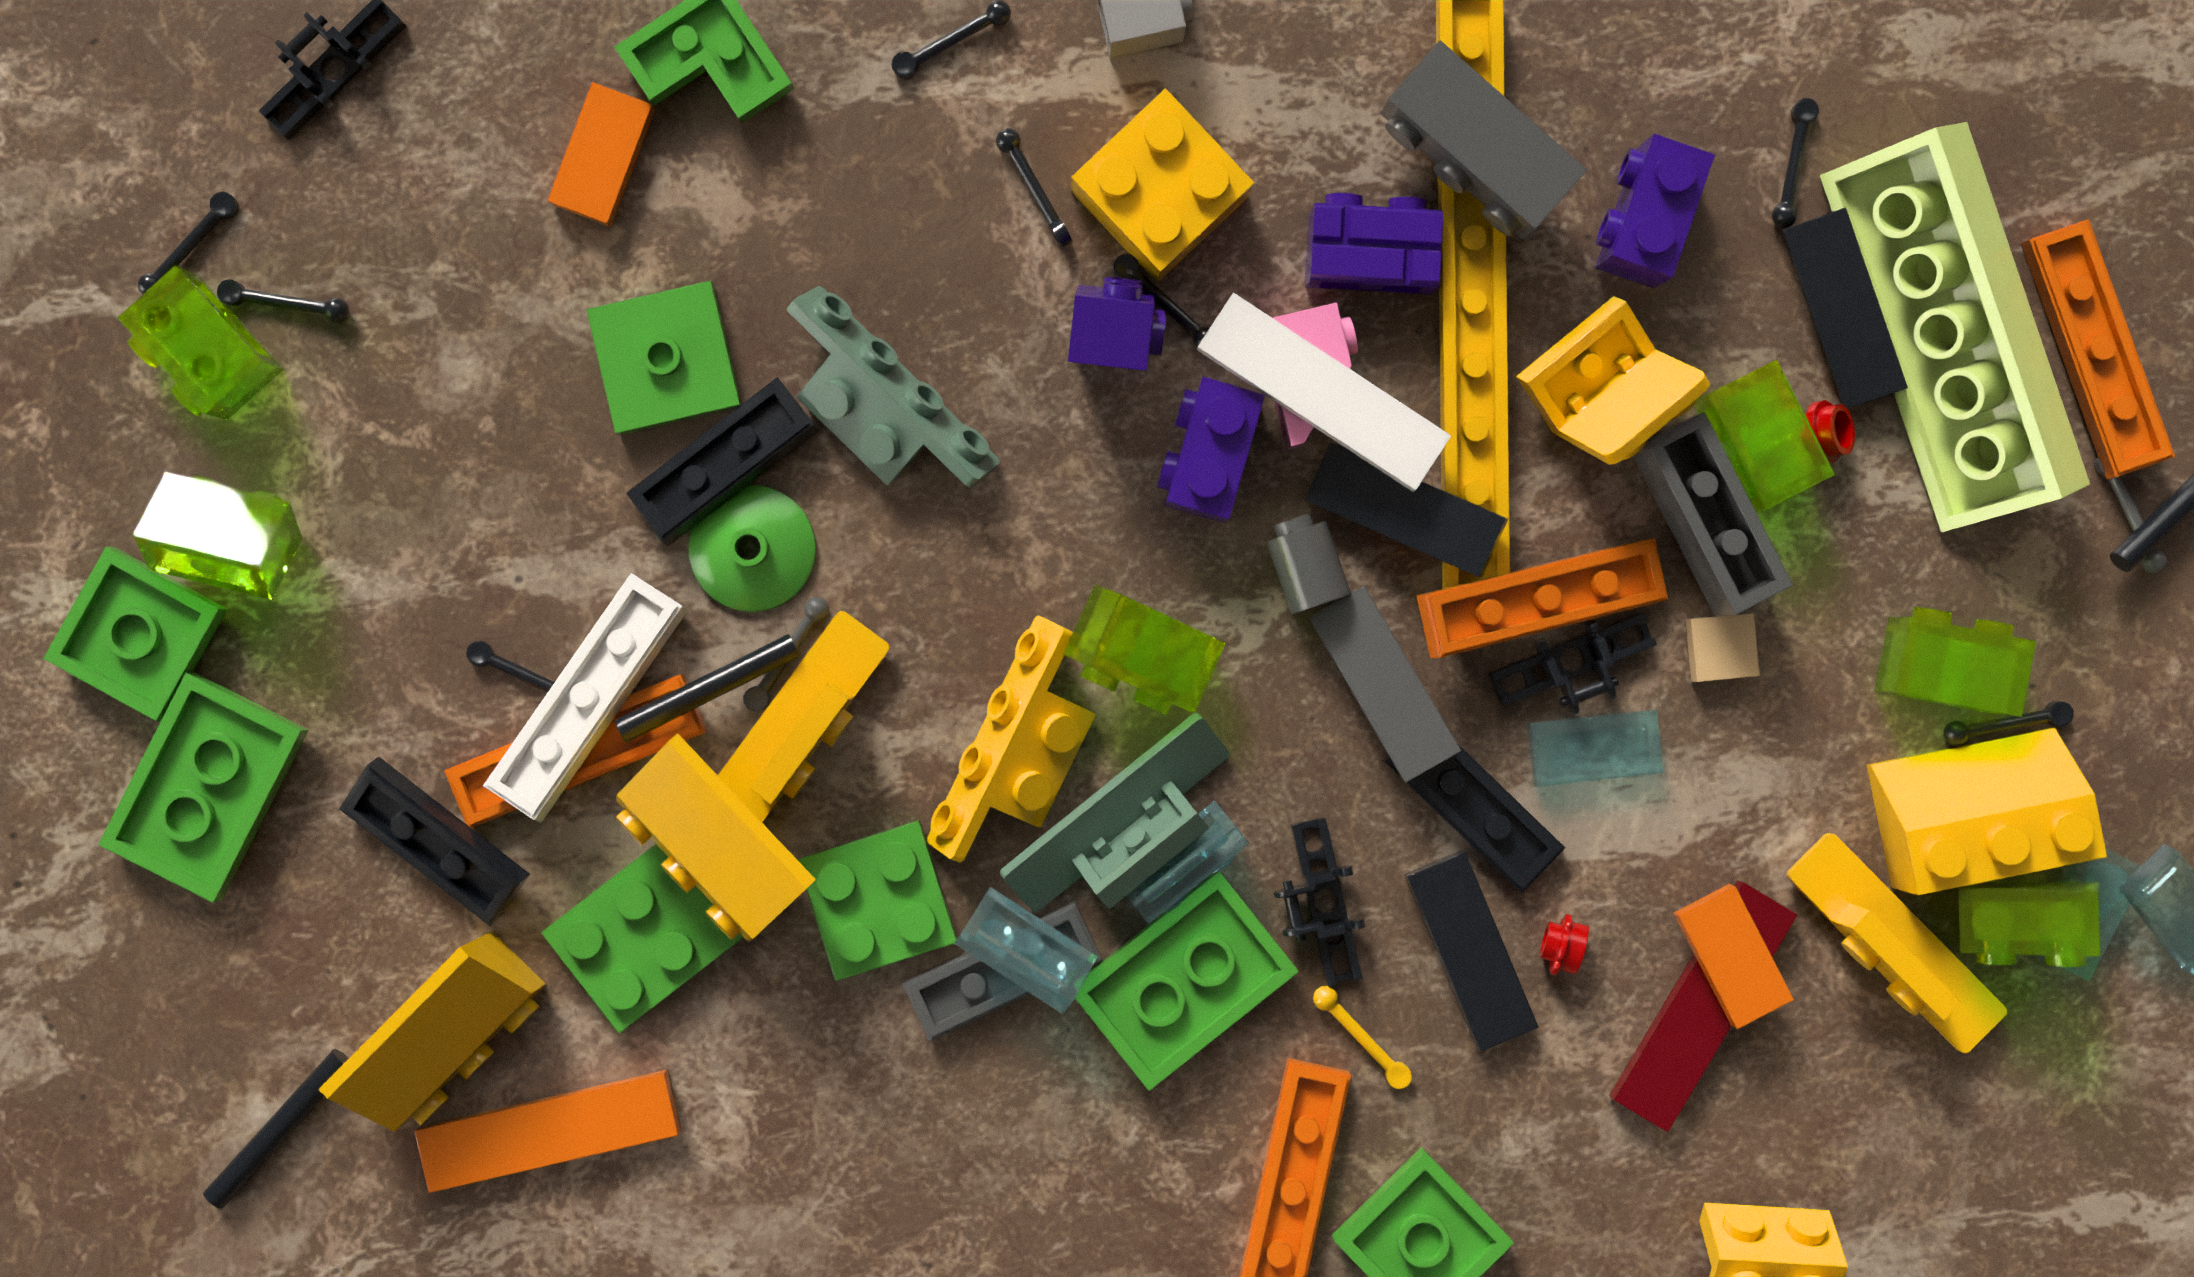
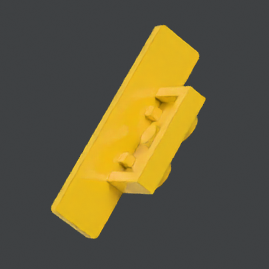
(804, 715)
(1019, 748)
(1895, 942)

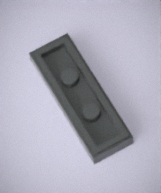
(1384, 684)
(970, 989)

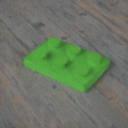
(203, 787)
(637, 939)
(1184, 980)

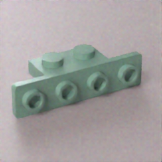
(878, 402)
(1125, 826)

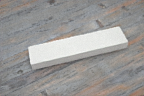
(1323, 392)
(585, 698)

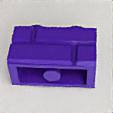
(1374, 245)

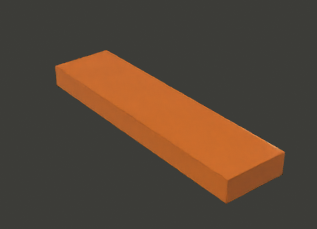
(2097, 349)
(1542, 598)
(609, 753)
(548, 1131)
(1295, 1170)

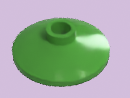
(784, 555)

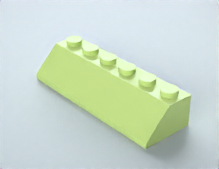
(1962, 329)

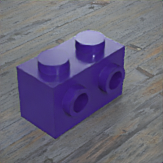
(1653, 211)
(1116, 325)
(1213, 449)

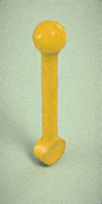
(1396, 1072)

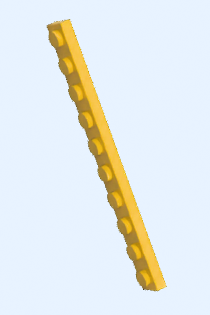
(1474, 309)

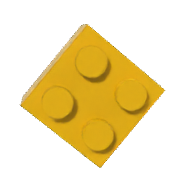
(1161, 185)

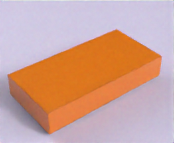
(601, 154)
(1733, 956)

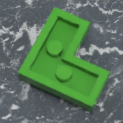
(704, 38)

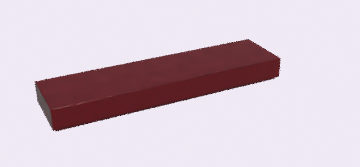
(1689, 1028)

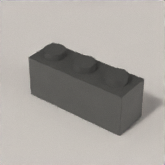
(1480, 142)
(1711, 516)

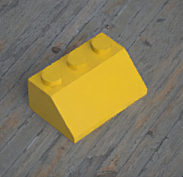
(1984, 812)
(711, 840)
(437, 1035)

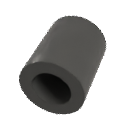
(1307, 563)

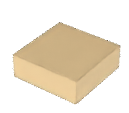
(1722, 647)

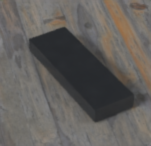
(1845, 308)
(722, 462)
(1420, 519)
(1487, 818)
(434, 841)
(1471, 950)

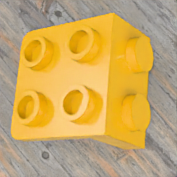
(1610, 385)
(1771, 1241)

